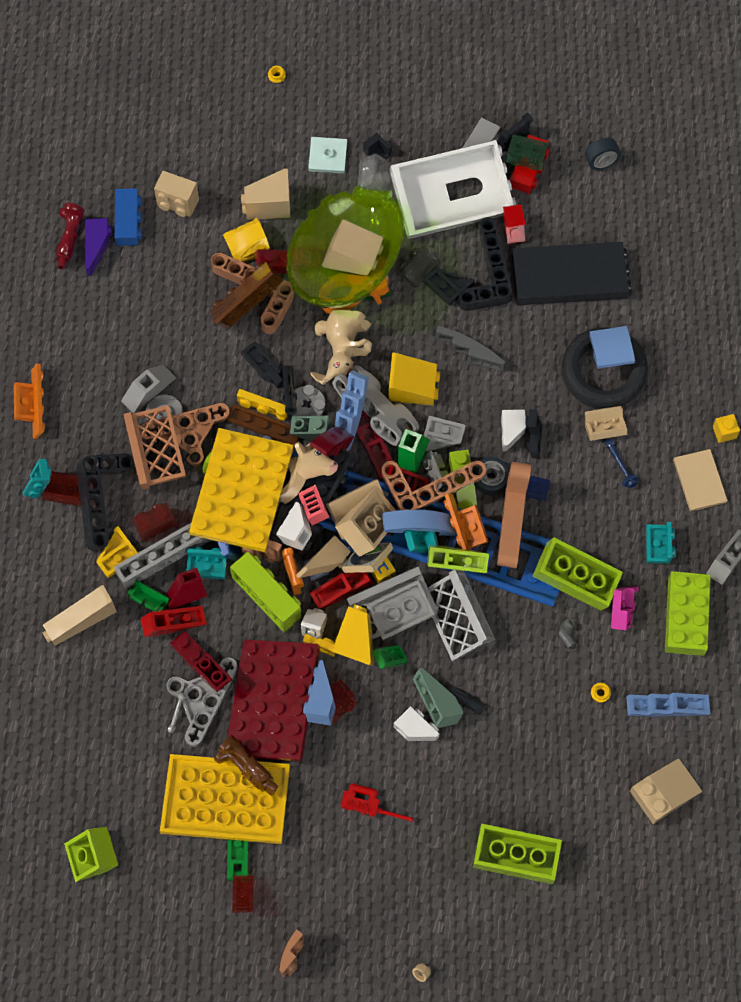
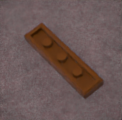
(261, 424)

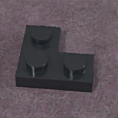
(535, 427)

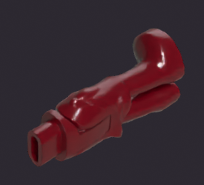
(72, 214)

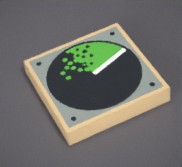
(368, 562)

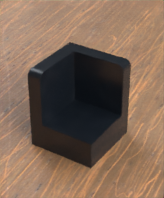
(378, 146)

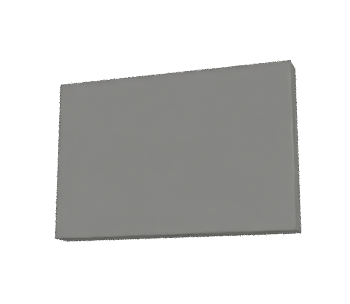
(400, 609)

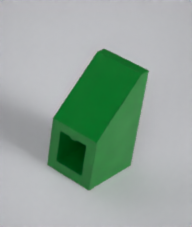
(411, 450)

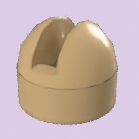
(424, 969)

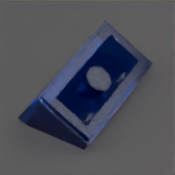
(538, 488)

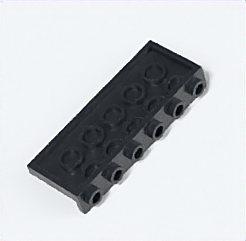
(328, 488)

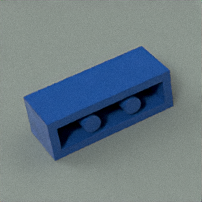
(127, 217)

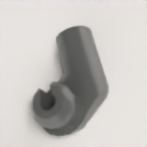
(565, 632)

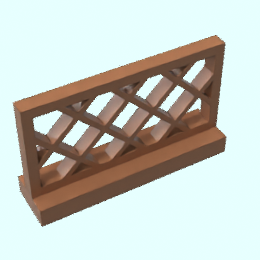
(138, 450)

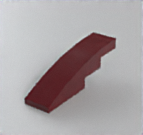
(373, 445)

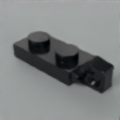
(262, 364)

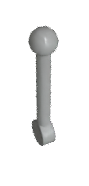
(181, 696)

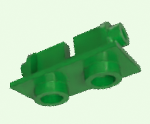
(153, 599)

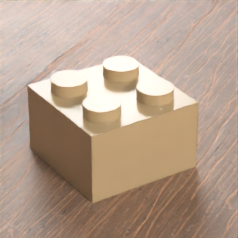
(176, 194)

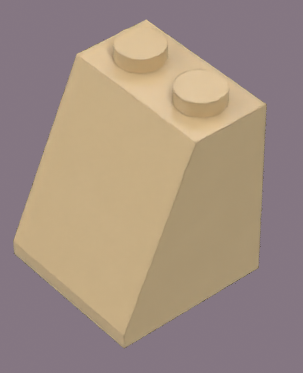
(267, 197)
(353, 249)

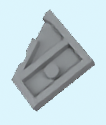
(443, 433)

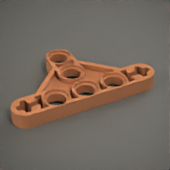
(197, 429)

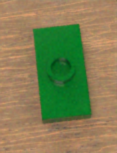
(389, 656)

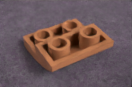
(272, 553)
(289, 960)

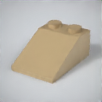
(364, 522)
(665, 790)

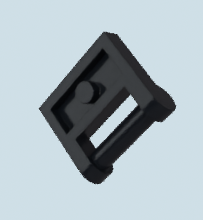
(520, 129)

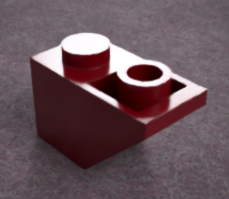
(186, 588)

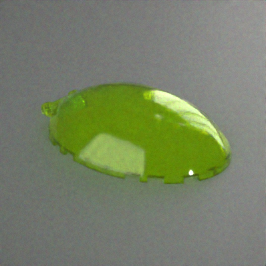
(336, 288)

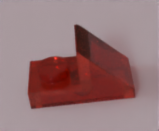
(243, 894)

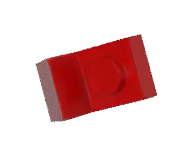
(514, 223)

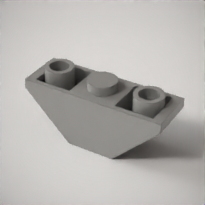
(147, 387)

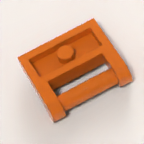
(291, 569)

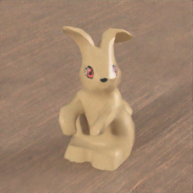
(341, 332)

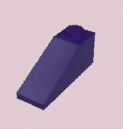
(96, 241)

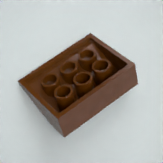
(246, 295)

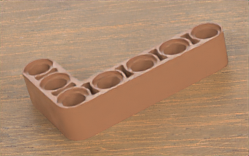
(277, 298)
(448, 480)
(513, 514)

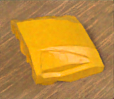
(246, 240)

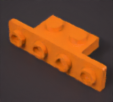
(29, 401)
(467, 524)

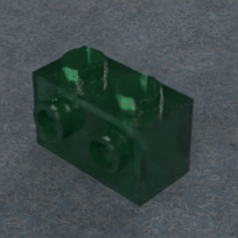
(527, 152)

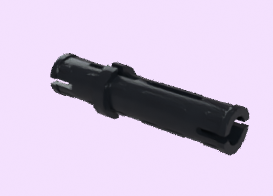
(290, 403)

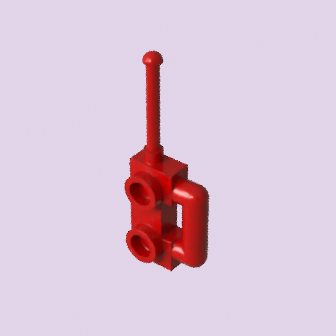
(368, 807)

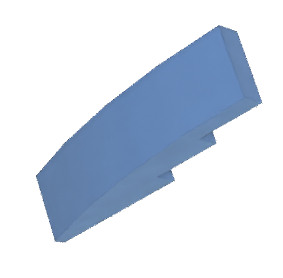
(352, 403)
(668, 705)

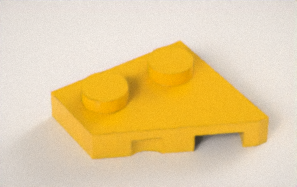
(115, 552)

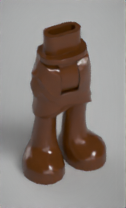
(250, 768)

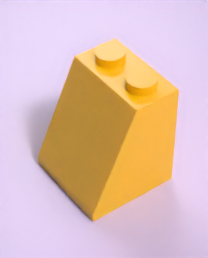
(413, 380)
(356, 636)

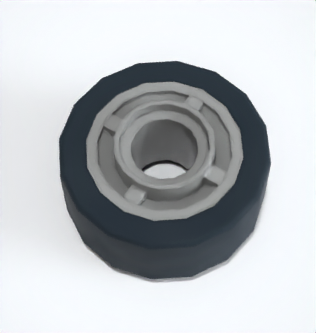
(602, 154)
(499, 469)

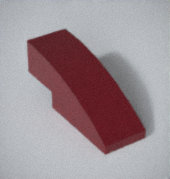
(332, 441)

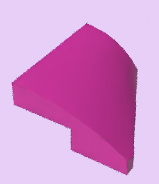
(623, 607)

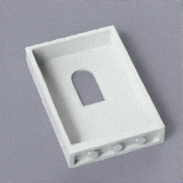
(424, 195)

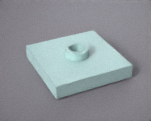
(327, 155)

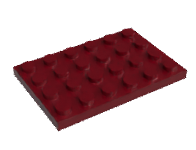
(271, 698)

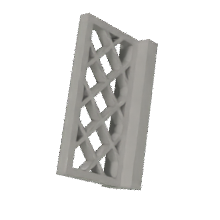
(387, 587)
(473, 612)

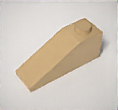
(326, 559)

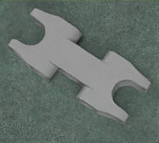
(383, 414)

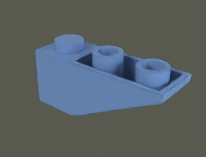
(321, 704)

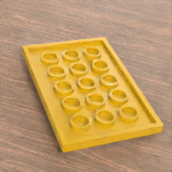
(241, 490)
(221, 802)

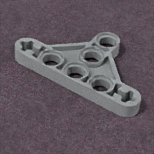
(198, 707)

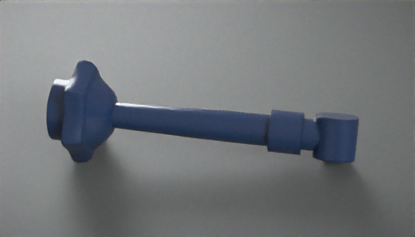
(630, 480)

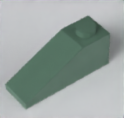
(438, 700)

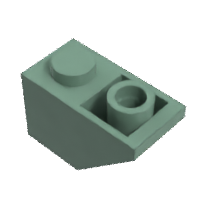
(310, 426)

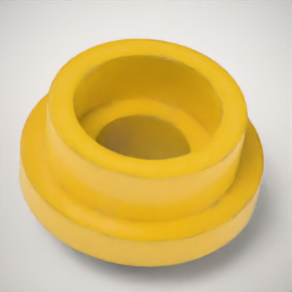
(276, 79)
(600, 686)

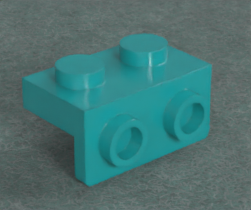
(38, 479)
(419, 540)
(659, 543)
(209, 562)

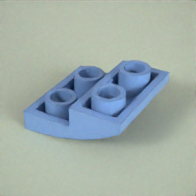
(612, 347)

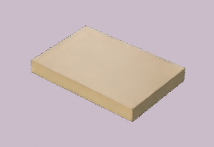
(700, 480)
(341, 506)

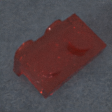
(62, 489)

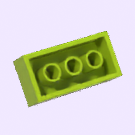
(577, 574)
(266, 592)
(687, 613)
(517, 854)

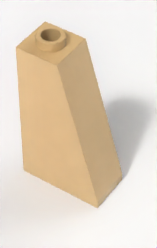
(79, 616)

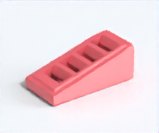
(319, 515)

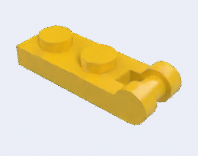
(262, 404)

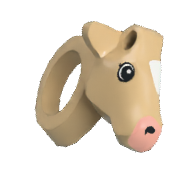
(306, 465)

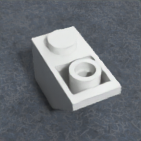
(296, 528)
(414, 727)

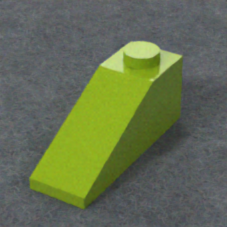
(467, 496)
(457, 559)

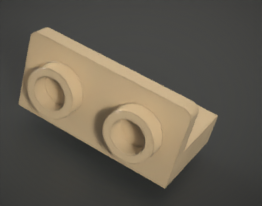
(605, 423)

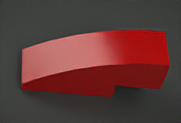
(340, 588)

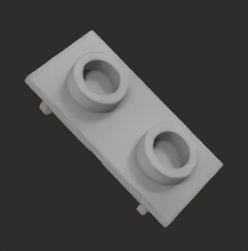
(433, 463)

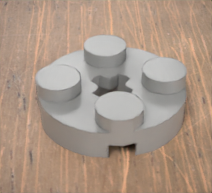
(310, 394)

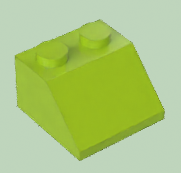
(91, 853)

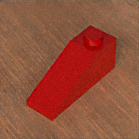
(172, 620)

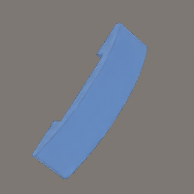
(418, 521)

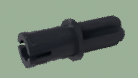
(467, 701)

